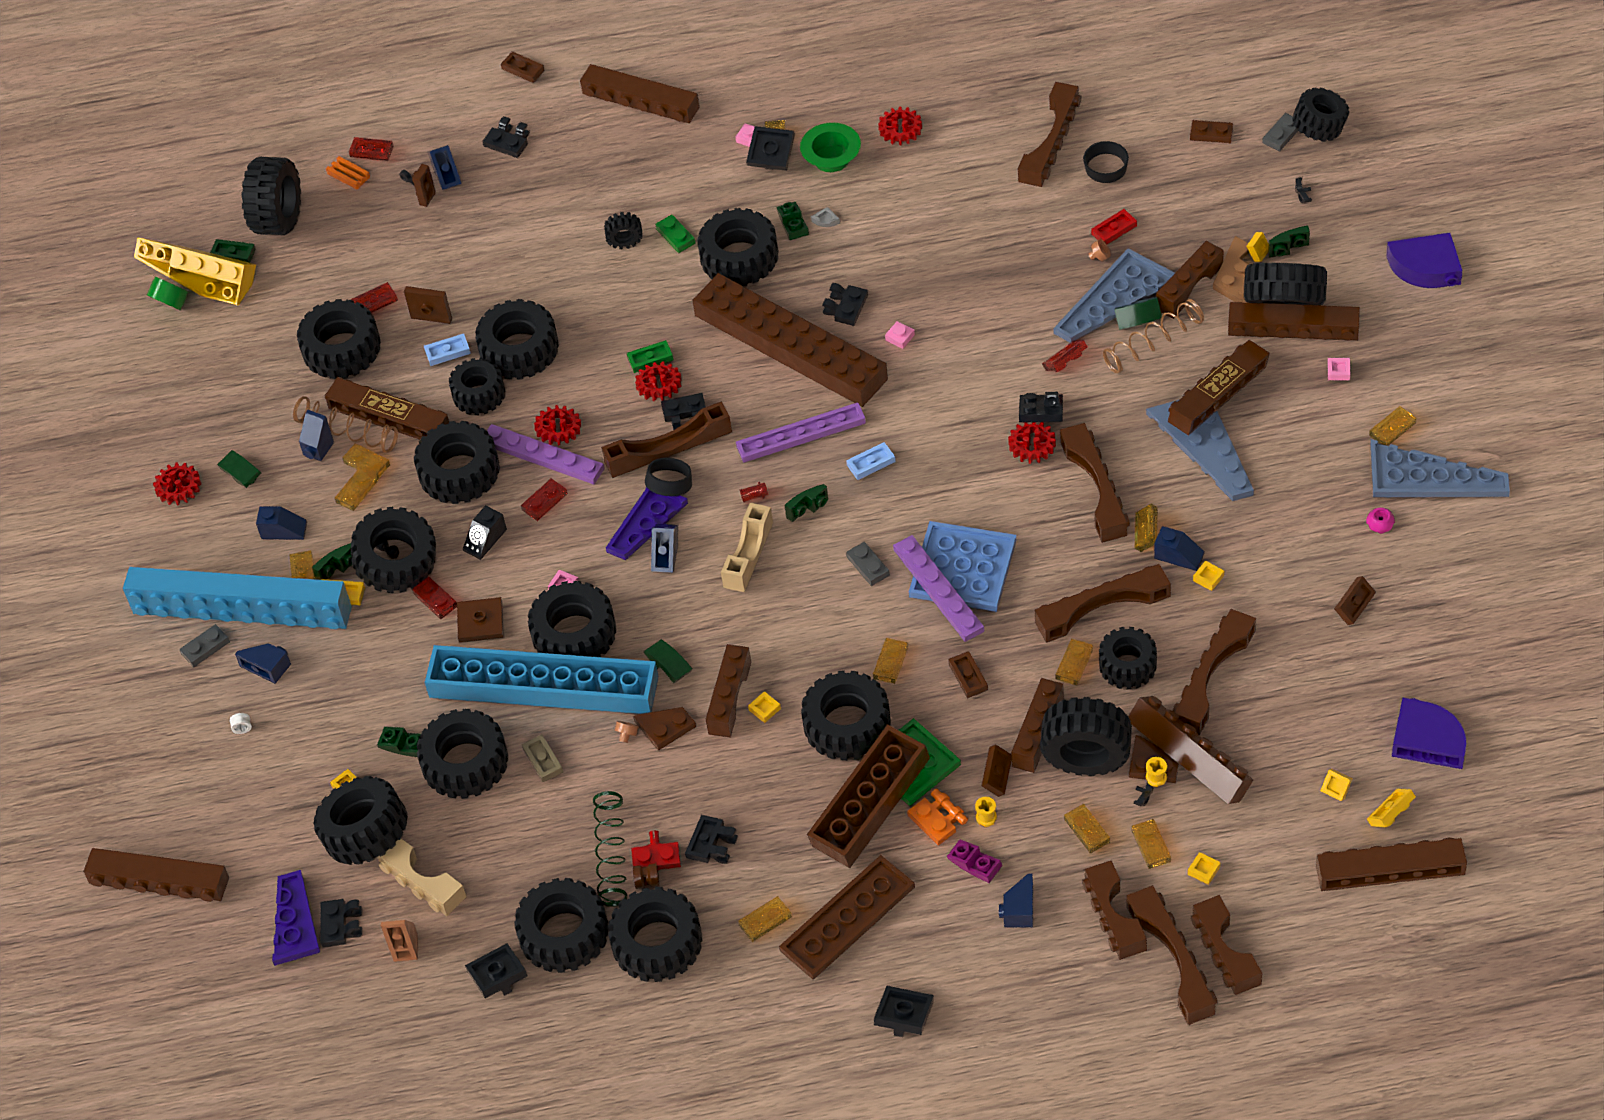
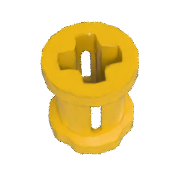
(1156, 771)
(985, 811)

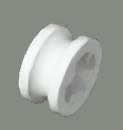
(240, 723)

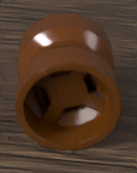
(651, 874)

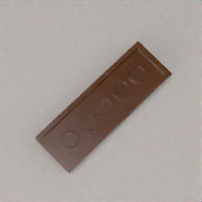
(846, 917)

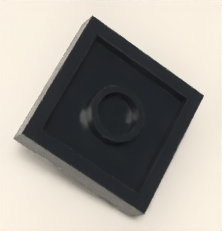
(770, 148)
(1041, 407)
(496, 971)
(903, 1010)

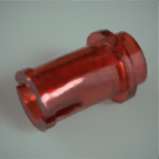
(754, 492)

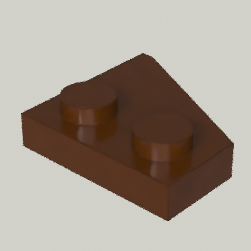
(665, 725)
(1142, 752)

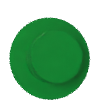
(830, 146)
(167, 293)

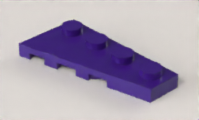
(638, 524)
(295, 929)

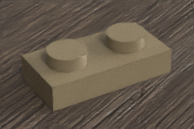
(542, 758)

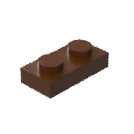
(522, 67)
(1211, 131)
(424, 185)
(1355, 600)
(968, 674)
(996, 770)

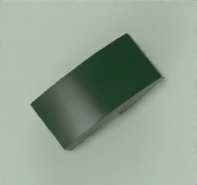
(792, 220)
(1295, 237)
(1138, 313)
(239, 468)
(809, 499)
(337, 559)
(669, 660)
(399, 741)

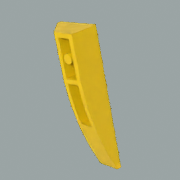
(198, 270)

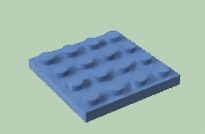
(970, 560)

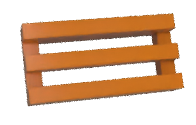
(350, 170)

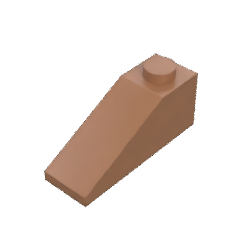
(401, 939)

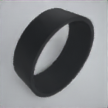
(1106, 147)
(668, 488)

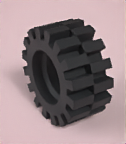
(623, 222)

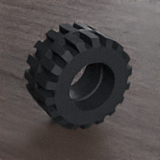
(1320, 114)
(473, 374)
(1127, 672)

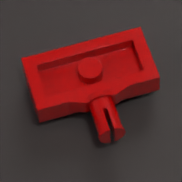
(665, 855)

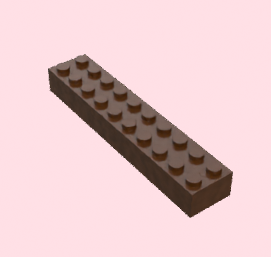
(790, 340)

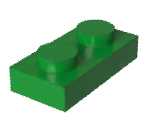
(675, 233)
(647, 355)

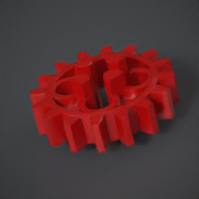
(889, 125)
(647, 384)
(546, 425)
(1020, 442)
(185, 487)

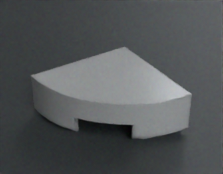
(825, 218)

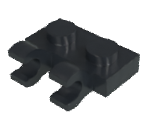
(505, 142)
(850, 306)
(682, 408)
(705, 837)
(333, 921)

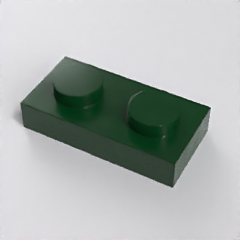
(233, 249)

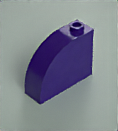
(1426, 261)
(1429, 735)

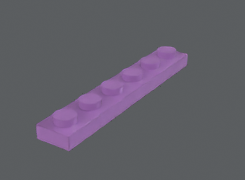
(800, 432)
(546, 455)
(938, 588)

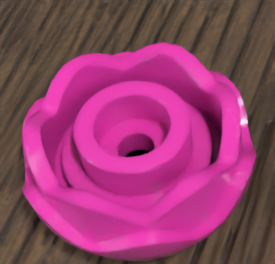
(1383, 525)

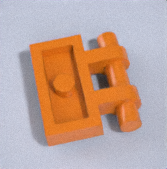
(932, 821)

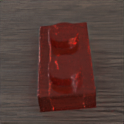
(371, 149)
(377, 297)
(1069, 352)
(544, 499)
(434, 597)

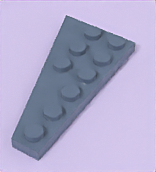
(1124, 283)
(1210, 449)
(1427, 475)

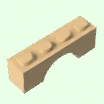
(740, 565)
(440, 892)

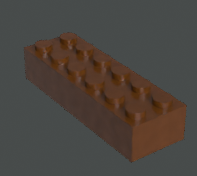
(868, 796)

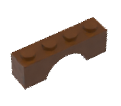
(1201, 264)
(723, 704)
(1026, 749)
(1125, 933)
(1238, 968)

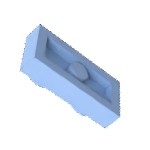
(447, 349)
(870, 461)

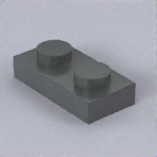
(1280, 133)
(867, 563)
(204, 645)

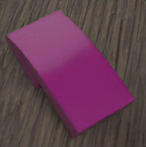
(971, 860)

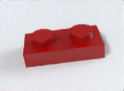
(1114, 227)

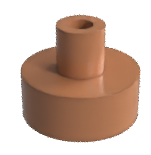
(1099, 250)
(626, 729)

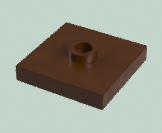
(428, 305)
(480, 619)

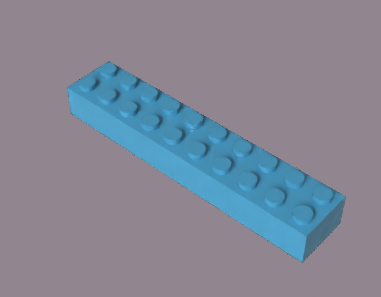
(237, 597)
(542, 679)

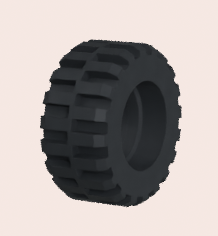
(271, 195)
(732, 228)
(1285, 283)
(336, 319)
(513, 319)
(452, 441)
(393, 525)
(569, 601)
(841, 691)
(1086, 736)
(466, 777)
(360, 820)
(556, 899)
(650, 908)

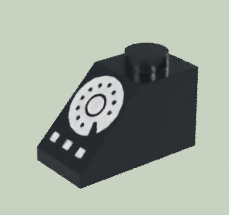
(484, 532)

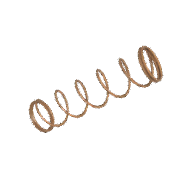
(1116, 358)
(383, 436)

